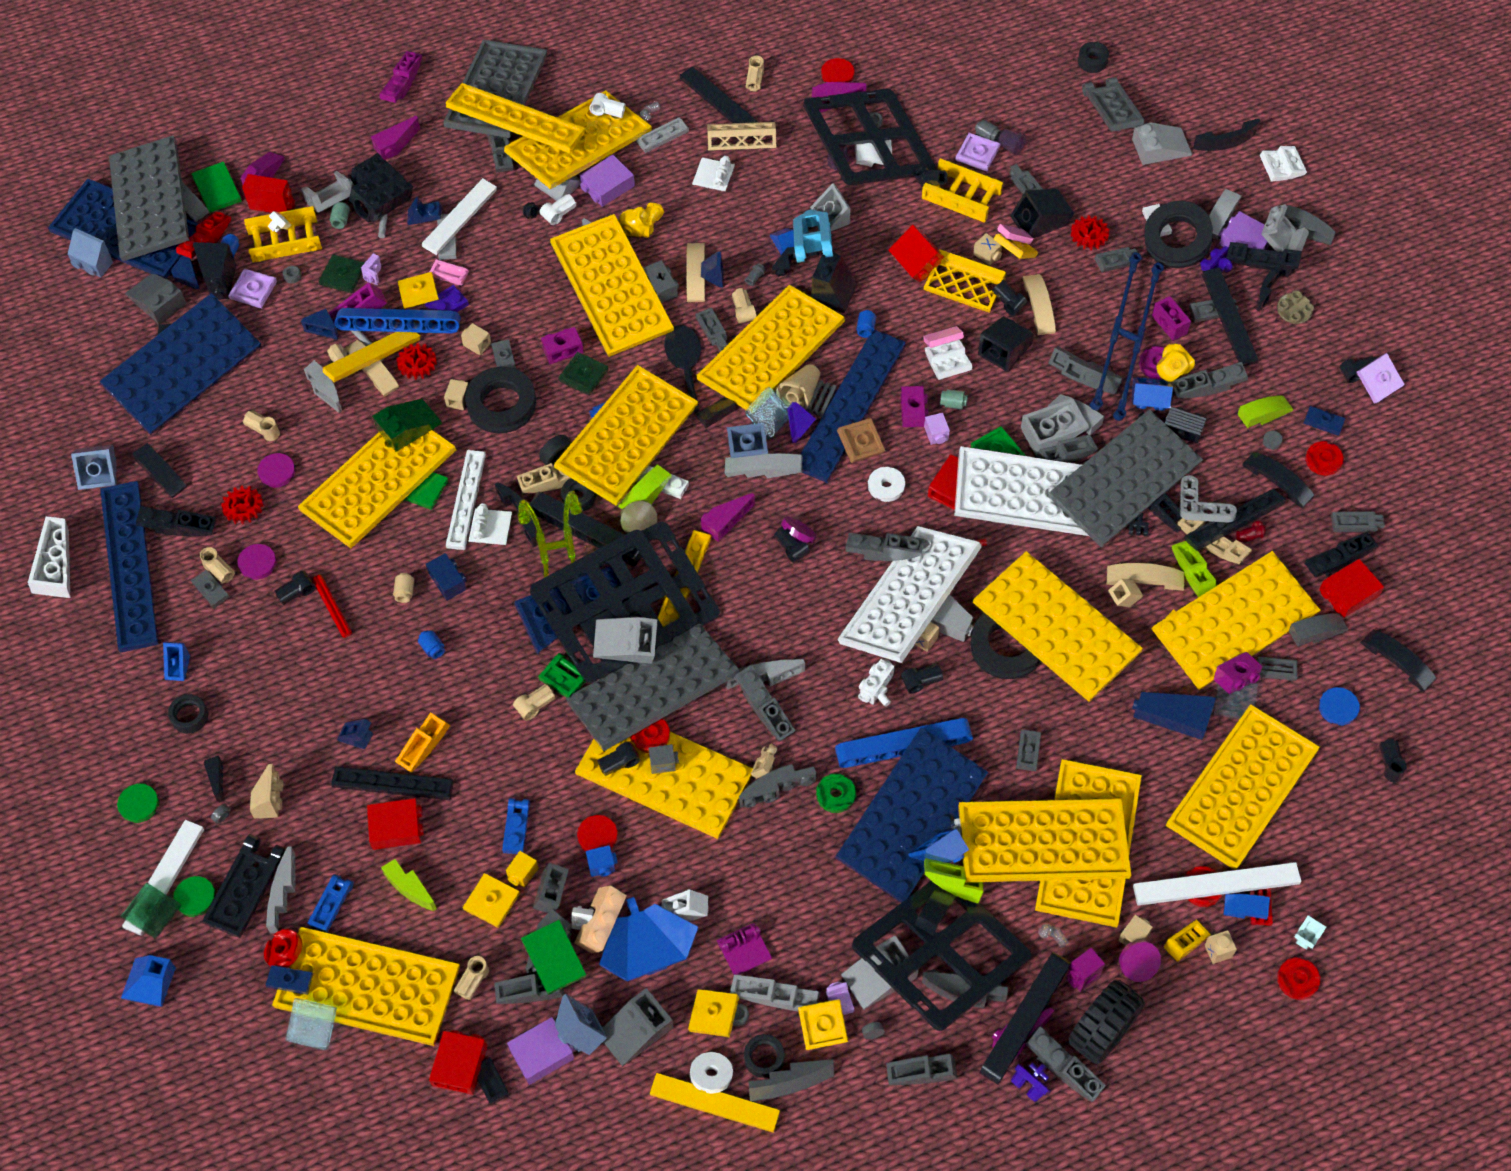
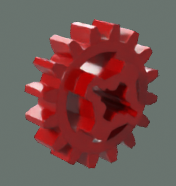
(1089, 232)
(416, 361)
(239, 504)

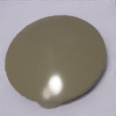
(1295, 308)
(638, 516)

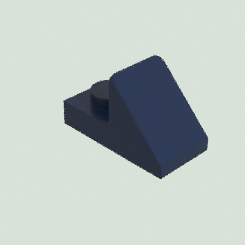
(423, 212)
(356, 733)

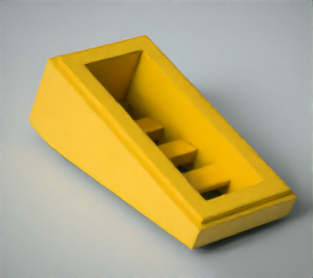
(1178, 949)

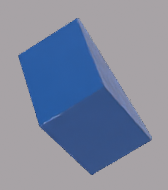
(783, 239)
(175, 661)

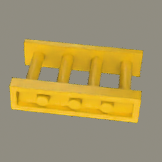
(958, 203)
(296, 217)

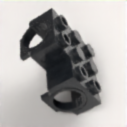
(378, 188)

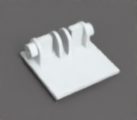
(714, 173)
(490, 526)

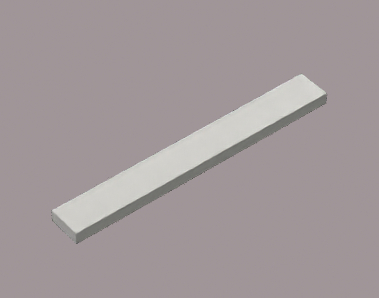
(1216, 883)

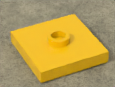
(1019, 249)
(418, 290)
(491, 900)
(713, 1013)
(822, 1024)

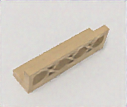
(741, 129)

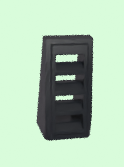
(1162, 515)
(214, 770)

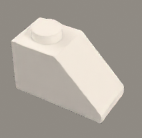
(687, 905)

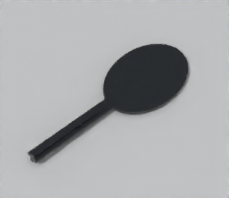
(684, 351)

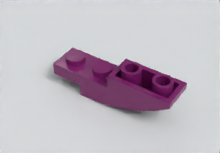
(403, 77)

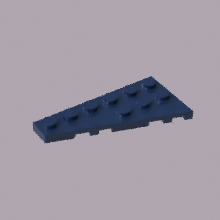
(534, 620)

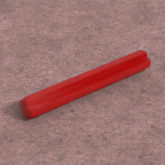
(332, 606)

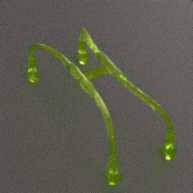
(524, 518)

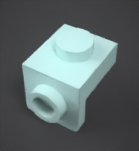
(1309, 933)

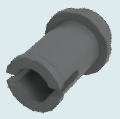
(758, 270)

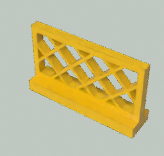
(973, 269)

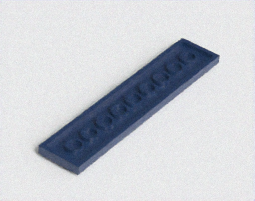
(850, 403)
(128, 568)

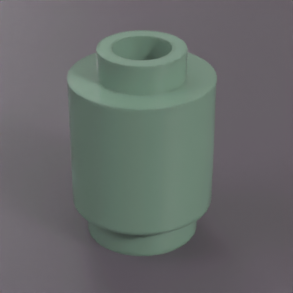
(339, 215)
(954, 399)

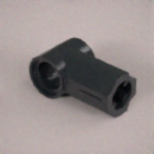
(932, 177)
(1012, 301)
(1350, 367)
(793, 547)
(299, 585)
(916, 679)
(624, 756)
(1392, 759)

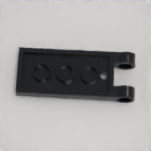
(243, 888)

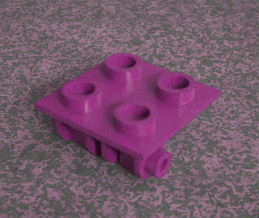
(744, 949)

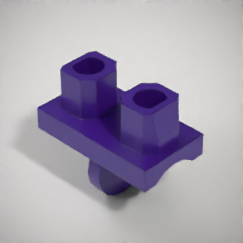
(1218, 259)
(1023, 1075)

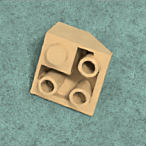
(265, 795)

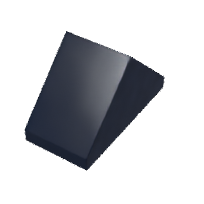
(713, 269)
(184, 272)
(320, 324)

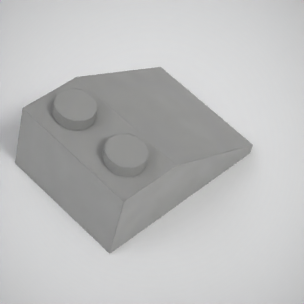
(1159, 143)
(1053, 424)

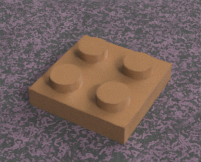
(861, 440)

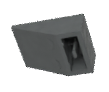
(636, 1027)

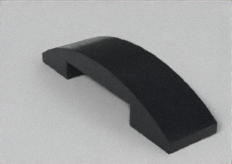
(1209, 142)
(1263, 259)
(1265, 291)
(1281, 476)
(510, 497)
(1400, 656)

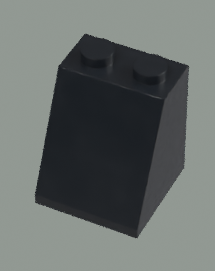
(1041, 212)
(216, 267)
(833, 283)
(1004, 343)

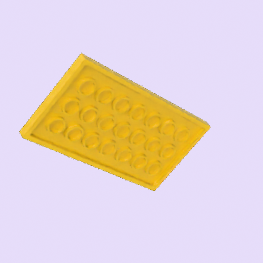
(601, 138)
(611, 285)
(771, 347)
(626, 435)
(373, 485)
(1235, 618)
(1057, 626)
(1242, 787)
(696, 794)
(1044, 840)
(1093, 899)
(374, 986)

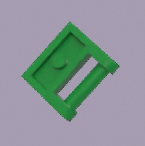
(559, 679)

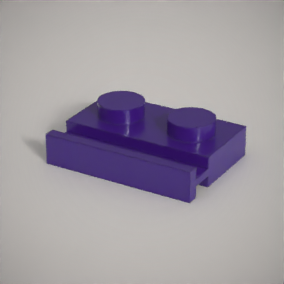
(449, 300)

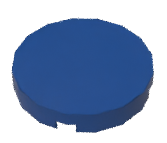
(1339, 706)

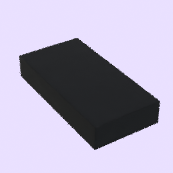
(491, 1082)

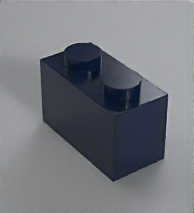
(446, 576)

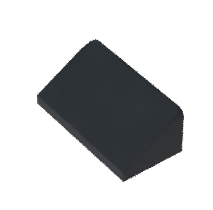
(716, 411)

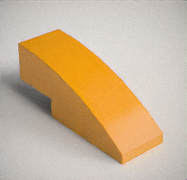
(422, 742)

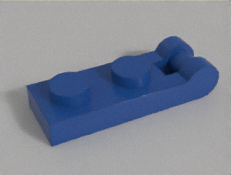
(516, 826)
(330, 903)

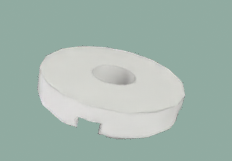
(890, 475)
(715, 1062)

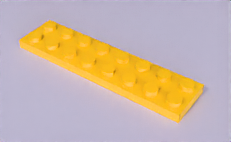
(515, 117)

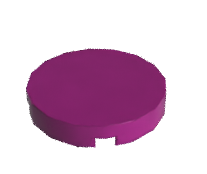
(1149, 360)
(276, 470)
(798, 529)
(256, 561)
(1140, 960)

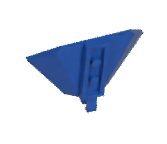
(647, 942)

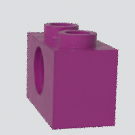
(1171, 318)
(569, 346)
(911, 397)
(1237, 673)
(1085, 970)

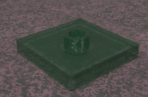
(341, 273)
(583, 373)
(151, 911)

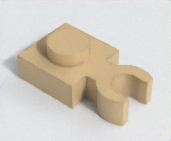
(764, 763)

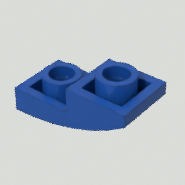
(1246, 905)

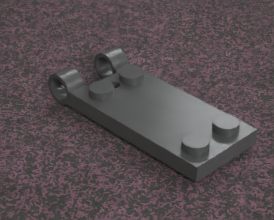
(1113, 105)

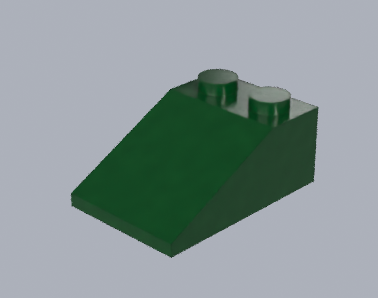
(405, 422)

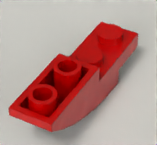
(206, 232)

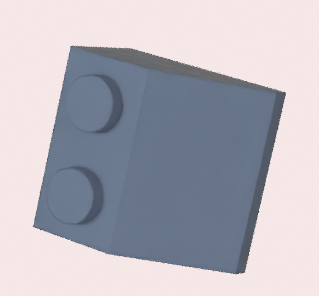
(89, 253)
(747, 440)
(94, 466)
(578, 1025)

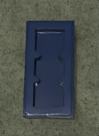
(1324, 420)
(289, 980)

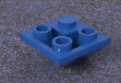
(149, 980)

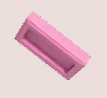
(1015, 234)
(449, 272)
(943, 337)

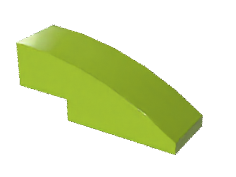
(1264, 410)
(648, 487)
(1194, 568)
(952, 879)
(408, 885)

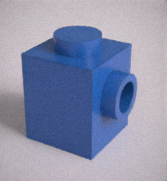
(601, 861)

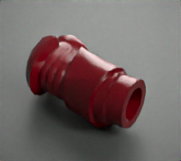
(1249, 534)

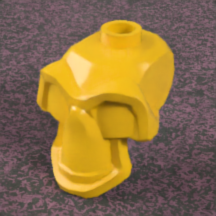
(640, 221)
(1174, 362)

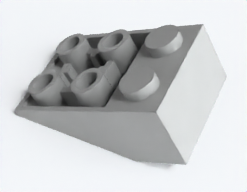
(625, 639)
(866, 983)

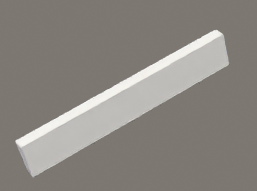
(459, 216)
(465, 500)
(172, 861)

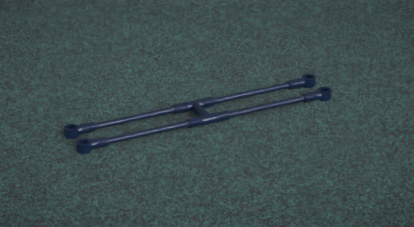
(1097, 403)

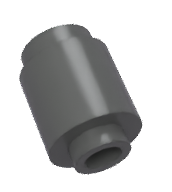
(987, 130)

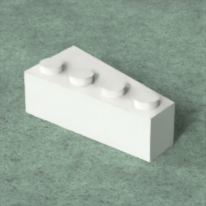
(51, 563)

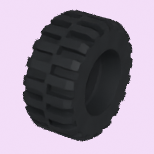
(1106, 1021)

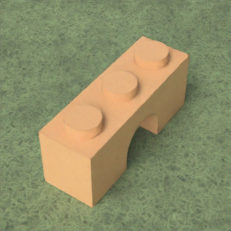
(595, 933)

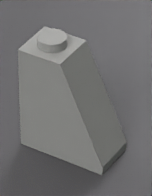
(953, 620)

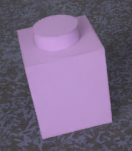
(936, 428)

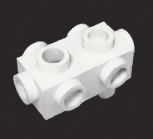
(875, 685)

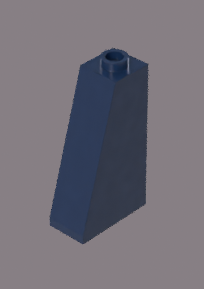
(1175, 712)

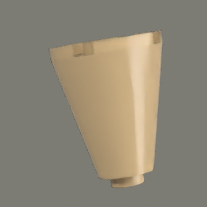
(799, 386)

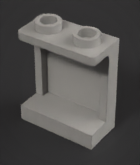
(329, 195)
(1281, 232)

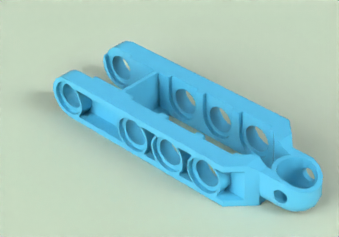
(812, 241)

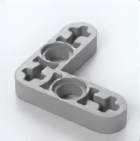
(1197, 508)

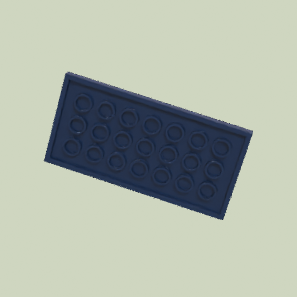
(94, 213)
(180, 363)
(909, 810)

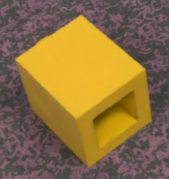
(521, 869)

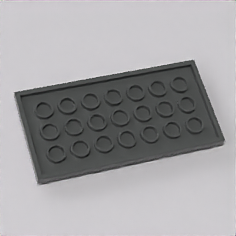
(502, 71)
(148, 198)
(1125, 478)
(648, 692)

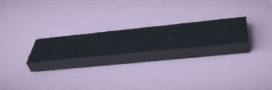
(715, 97)
(1229, 316)
(1245, 514)
(392, 783)

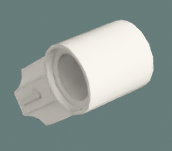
(602, 104)
(554, 212)

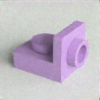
(371, 268)
(840, 991)

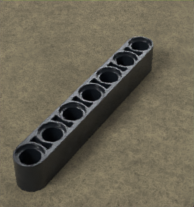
(580, 524)
(1025, 1018)

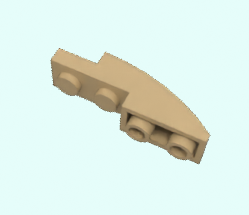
(542, 479)

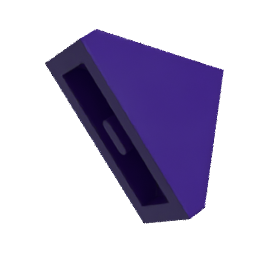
(799, 421)

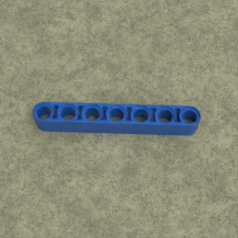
(390, 325)
(895, 743)

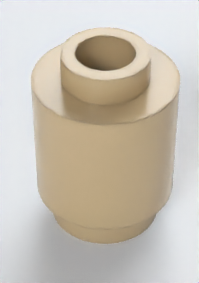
(403, 587)

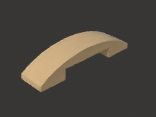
(695, 282)
(1040, 304)
(376, 372)
(1223, 548)
(1146, 574)

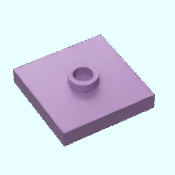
(977, 152)
(252, 288)
(1380, 378)

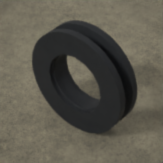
(1172, 212)
(500, 378)
(993, 663)

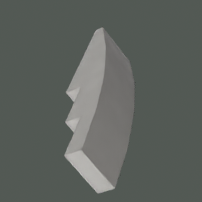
(767, 464)
(774, 671)
(282, 884)
(772, 993)

